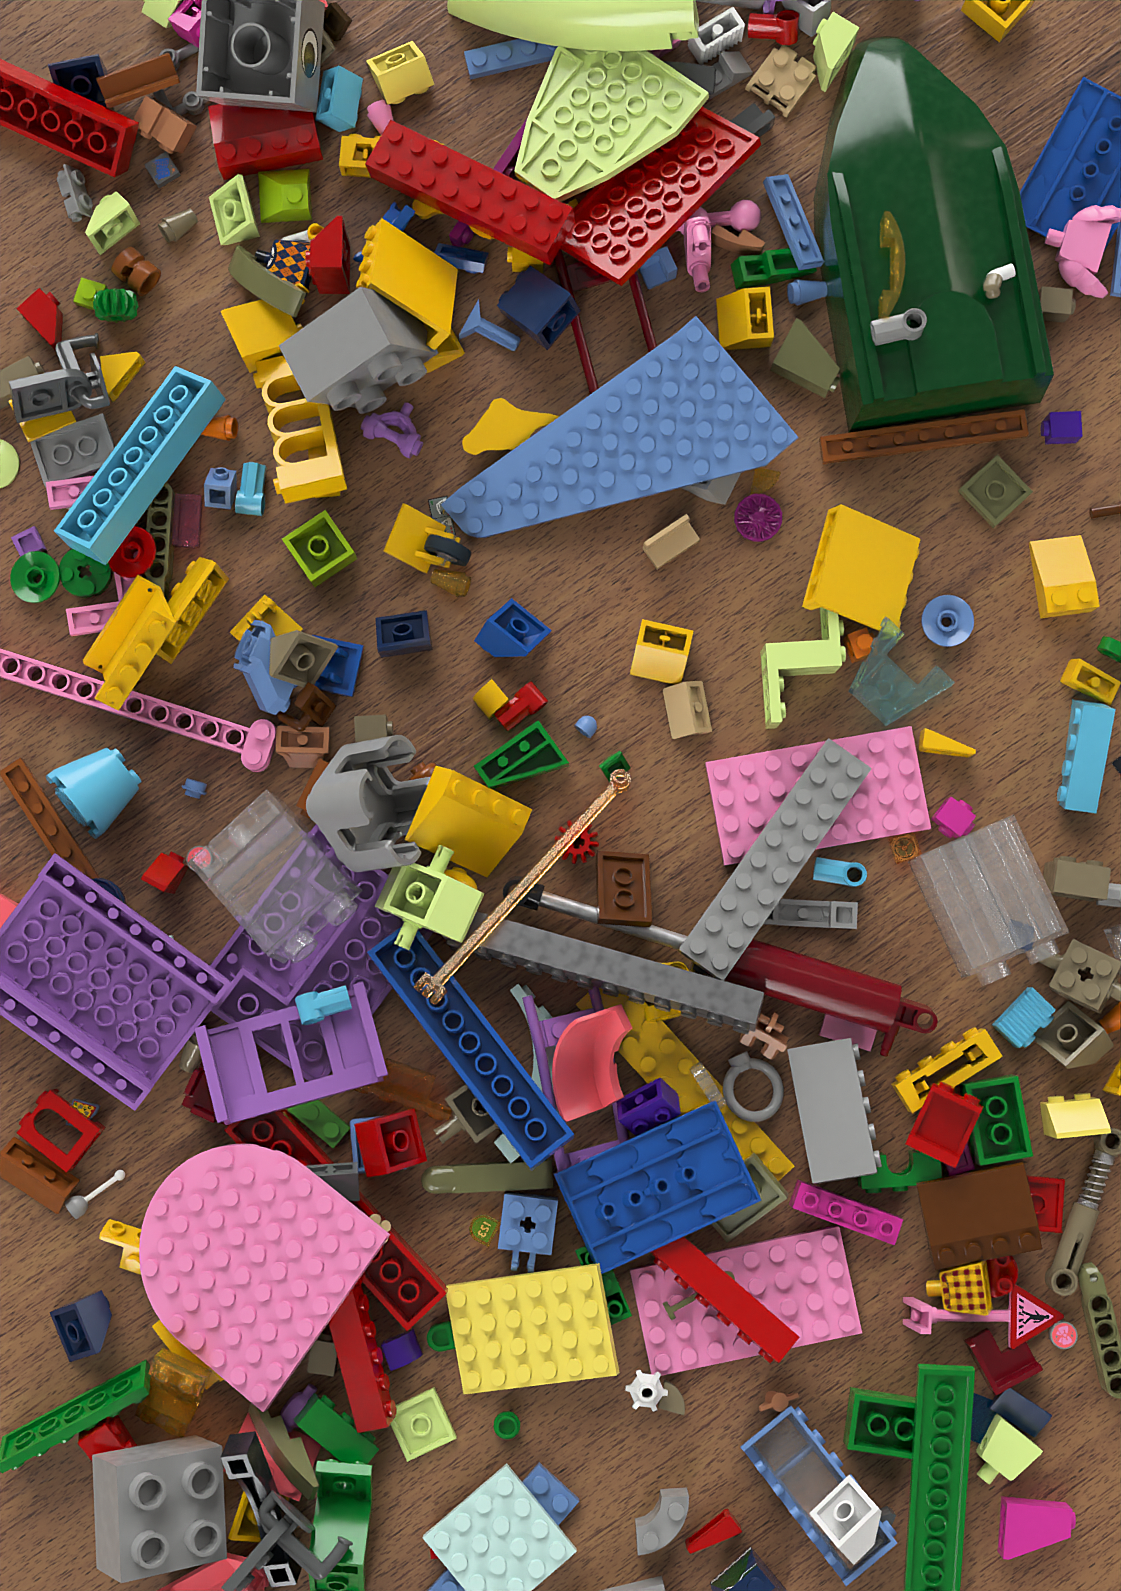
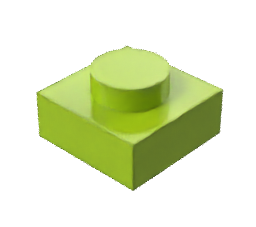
(86, 291)

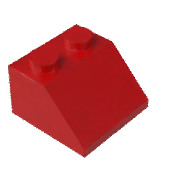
(390, 1143)

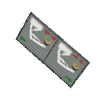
(439, 513)

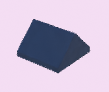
(80, 76)
(403, 634)

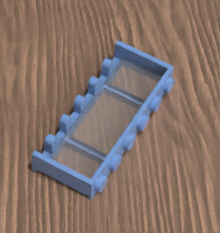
(802, 1477)

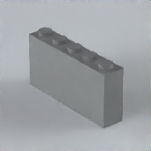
(833, 1111)

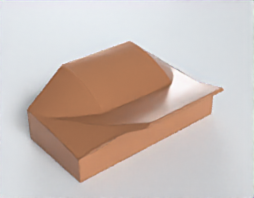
(303, 747)

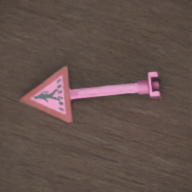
(1025, 1316)

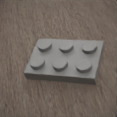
(74, 449)

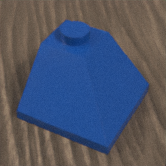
(511, 632)

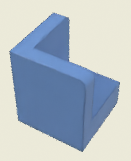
(658, 268)

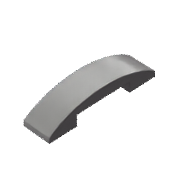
(814, 914)

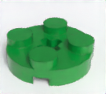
(86, 586)

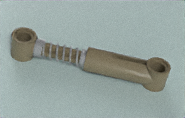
(1082, 1218)

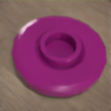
(758, 517)

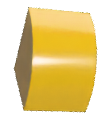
(490, 699)

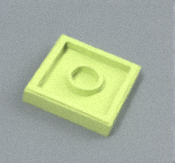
(422, 1424)

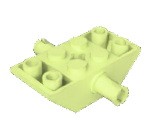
(429, 900)

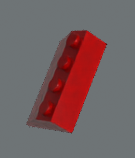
(262, 139)

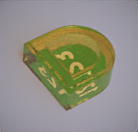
(483, 1229)

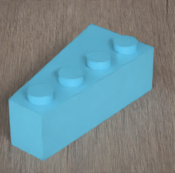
(1085, 755)

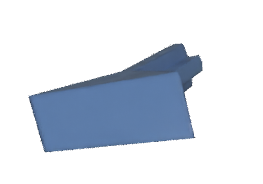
(477, 324)

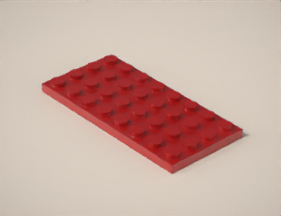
(650, 200)

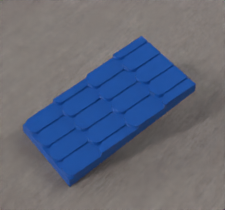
(1078, 162)
(657, 1187)

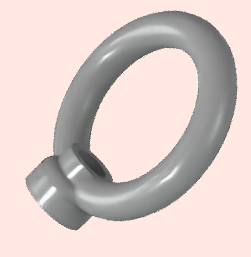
(744, 1062)

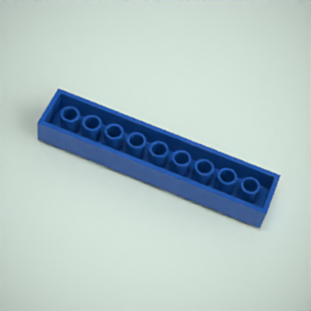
(475, 1051)

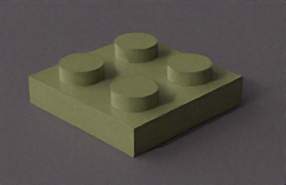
(995, 491)

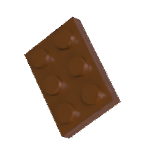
(623, 889)

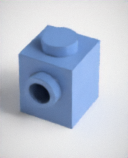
(220, 488)

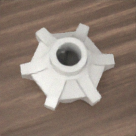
(646, 1381)

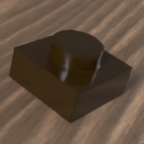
(336, 21)

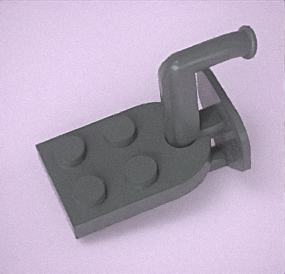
(61, 389)
(282, 1534)

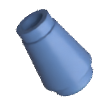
(805, 291)

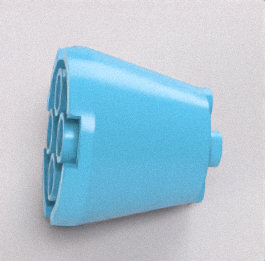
(95, 788)

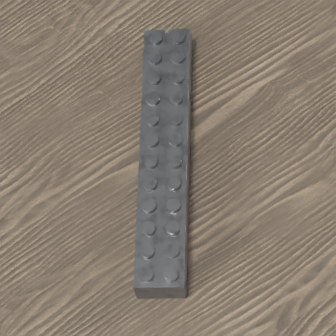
(619, 974)

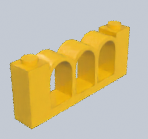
(307, 477)

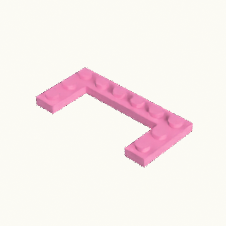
(93, 617)

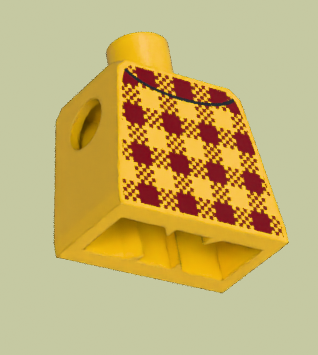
(963, 1288)

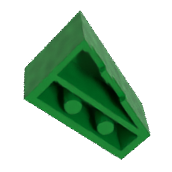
(521, 758)

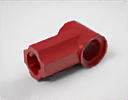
(779, 26)
(525, 703)

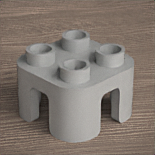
(365, 807)

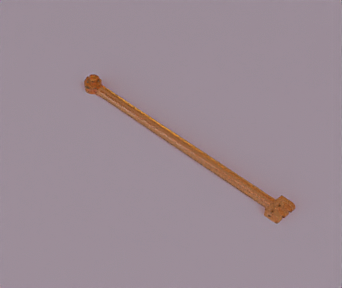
(521, 889)

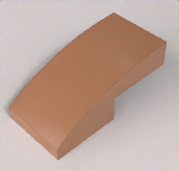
(744, 244)

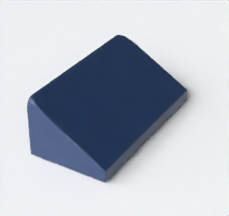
(1020, 1411)

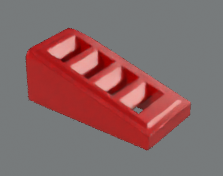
(716, 1530)

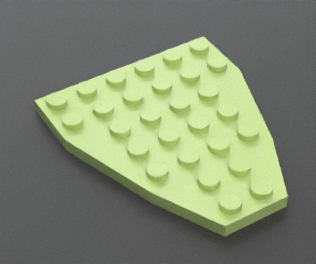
(601, 117)

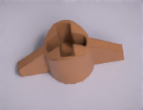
(777, 1401)

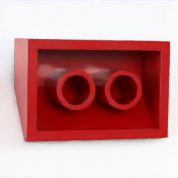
(330, 259)

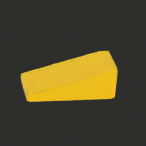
(1090, 681)
(938, 744)

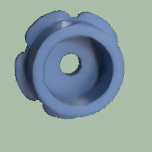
(194, 788)

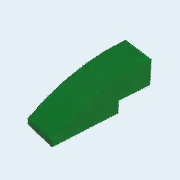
(766, 269)

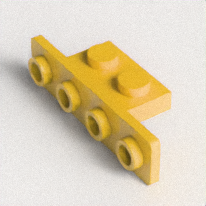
(127, 1237)

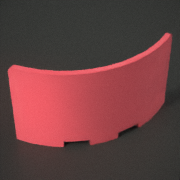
(584, 1065)

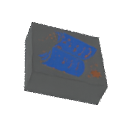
(162, 170)

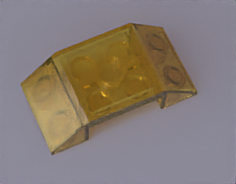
(174, 1392)

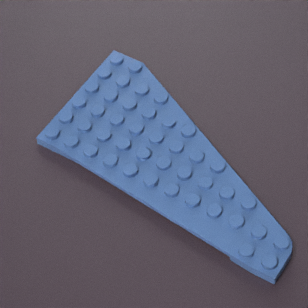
(651, 429)

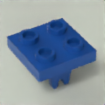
(342, 669)

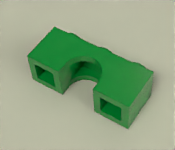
(919, 1169)

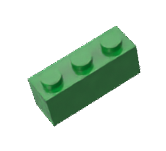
(335, 1431)

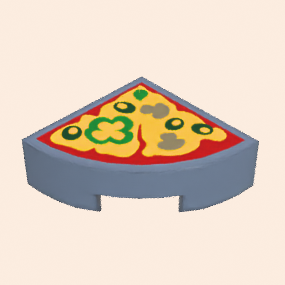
(87, 1108)

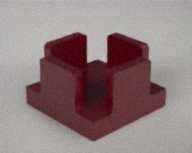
(199, 1097)

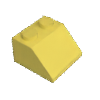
(400, 73)
(1074, 1116)

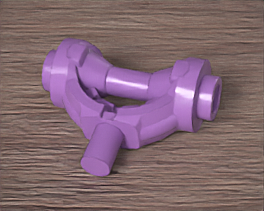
(376, 427)

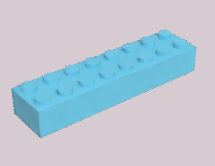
(140, 465)

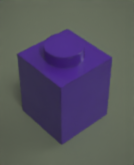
(1062, 427)

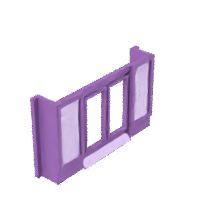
(237, 1075)

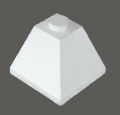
(849, 1519)

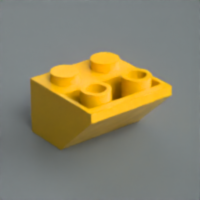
(745, 319)
(661, 652)

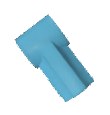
(250, 497)
(836, 871)
(315, 1006)

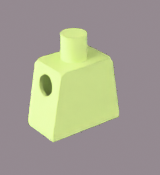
(1005, 1451)

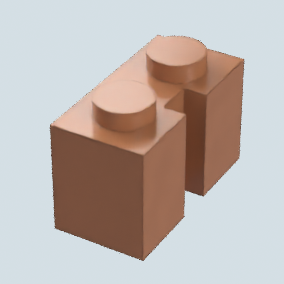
(164, 124)

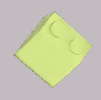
(833, 46)

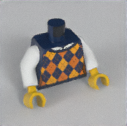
(288, 257)

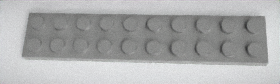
(774, 860)

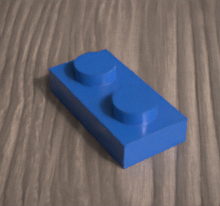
(463, 258)

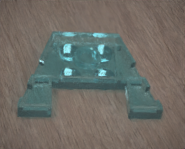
(887, 688)

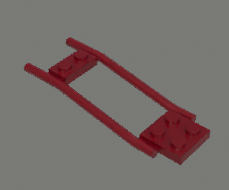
(581, 277)

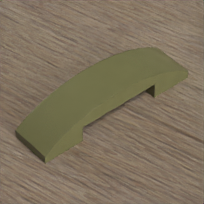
(264, 283)

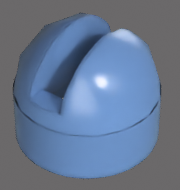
(587, 726)

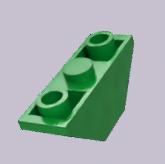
(615, 1298)

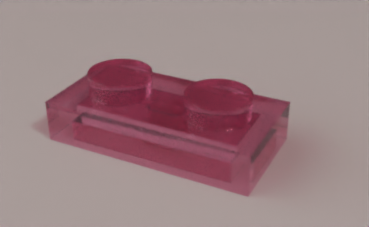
(187, 521)

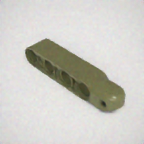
(162, 533)
(487, 1177)
(1092, 1286)

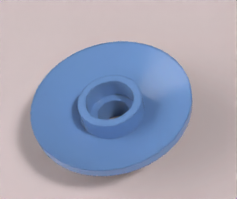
(958, 614)

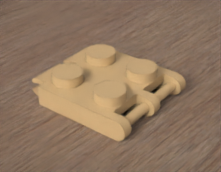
(783, 79)

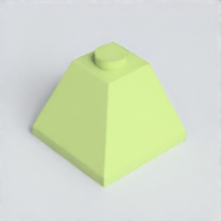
(110, 222)

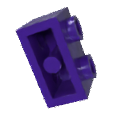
(648, 1107)

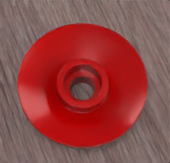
(123, 561)

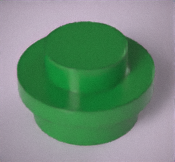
(506, 1425)

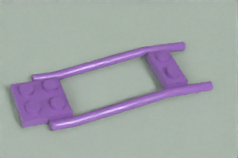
(546, 1034)

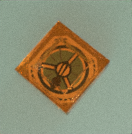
(904, 847)

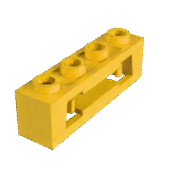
(355, 153)
(982, 1045)

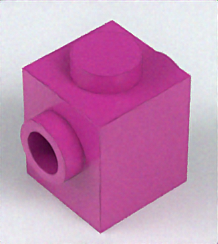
(954, 818)

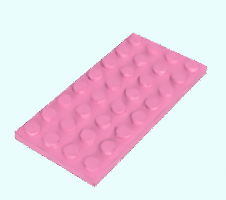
(886, 804)
(794, 1276)

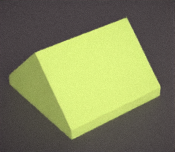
(234, 212)

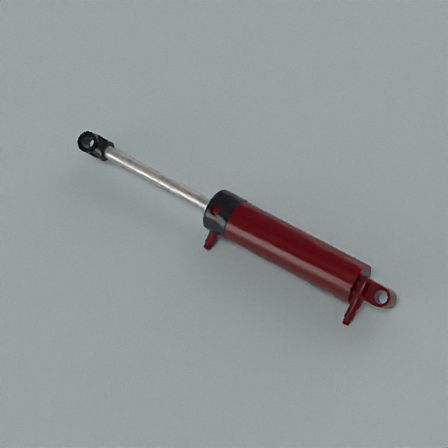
(780, 975)

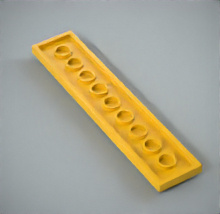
(660, 1054)

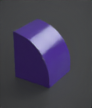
(401, 1349)

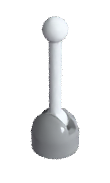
(78, 1204)

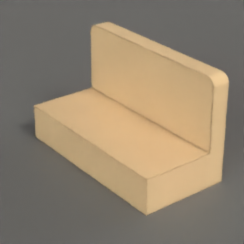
(670, 542)
(687, 709)

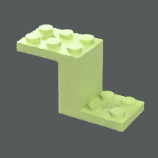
(799, 658)

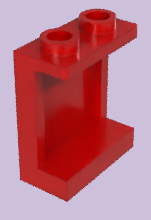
(944, 1124)

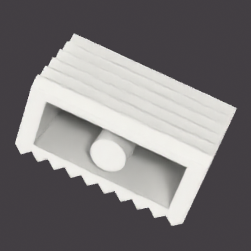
(717, 35)

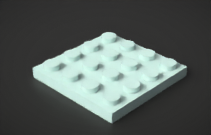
(500, 1538)

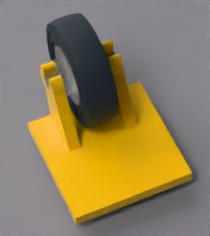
(422, 542)

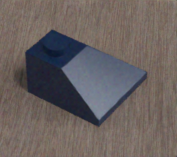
(83, 1325)

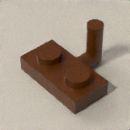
(313, 704)

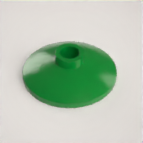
(25, 574)

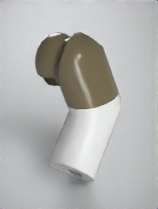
(994, 280)

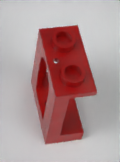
(53, 1101)

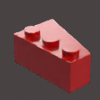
(106, 1436)

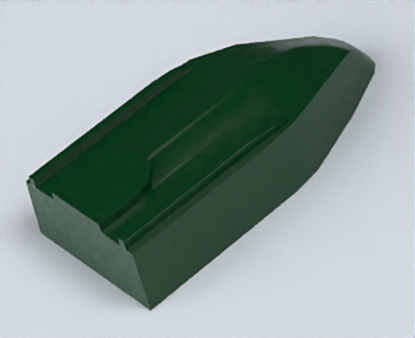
(931, 158)

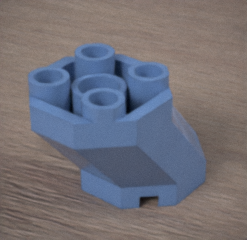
(254, 661)

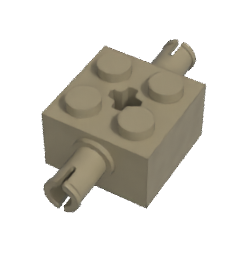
(1080, 960)
(465, 1117)

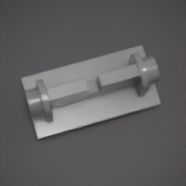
(72, 183)

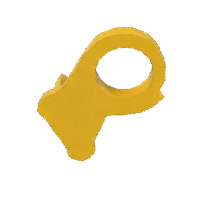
(504, 427)

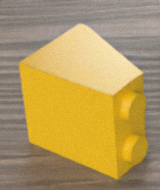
(259, 330)

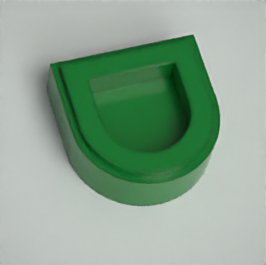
(441, 1336)

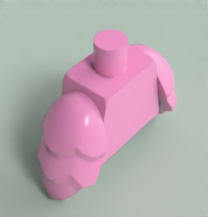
(1083, 246)

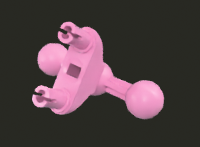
(697, 236)

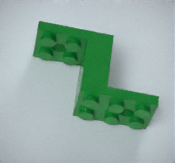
(345, 1511)

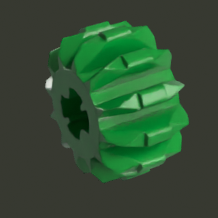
(115, 305)

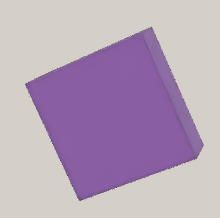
(29, 541)

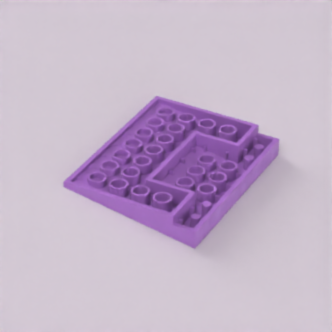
(340, 959)

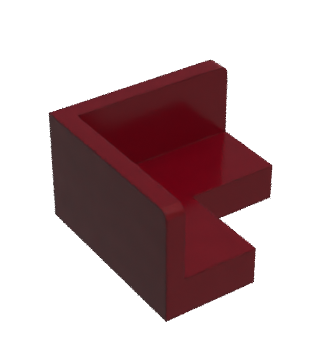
(1001, 1368)

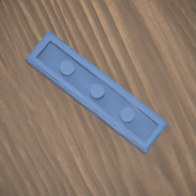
(793, 222)

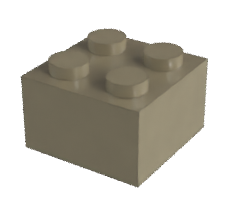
(1077, 880)

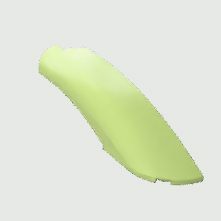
(586, 23)

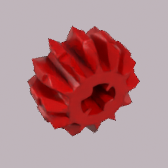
(584, 836)

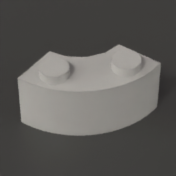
(663, 1522)

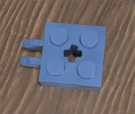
(514, 1234)

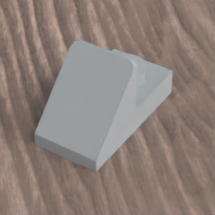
(730, 71)

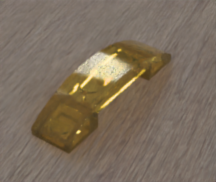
(891, 237)

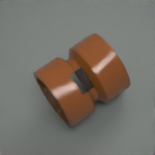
(132, 268)

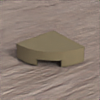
(674, 1401)

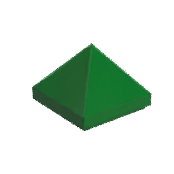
(612, 763)

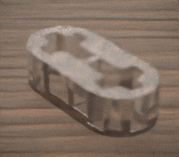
(707, 1085)

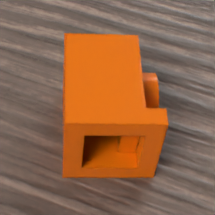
(858, 644)

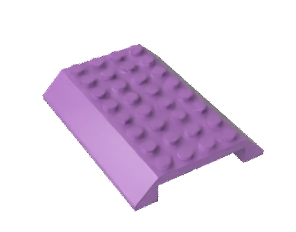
(100, 982)

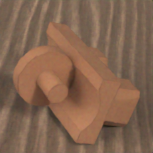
(769, 1032)

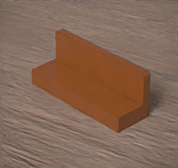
(138, 80)
(36, 1175)

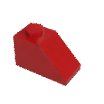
(43, 315)
(166, 872)

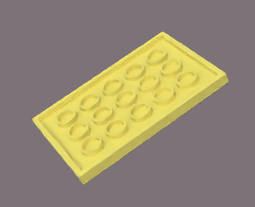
(532, 1329)

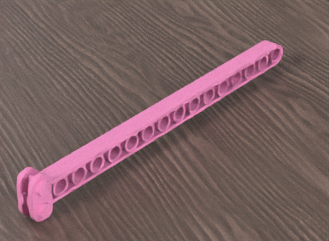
(255, 744)

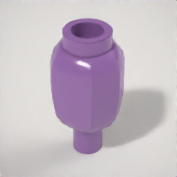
(295, 1405)

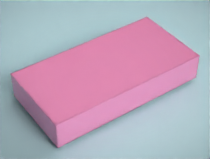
(839, 1029)

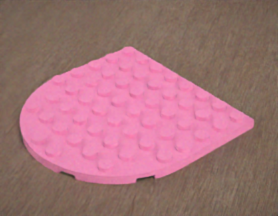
(251, 1261)

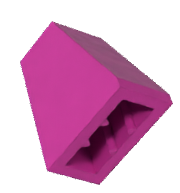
(1032, 1525)

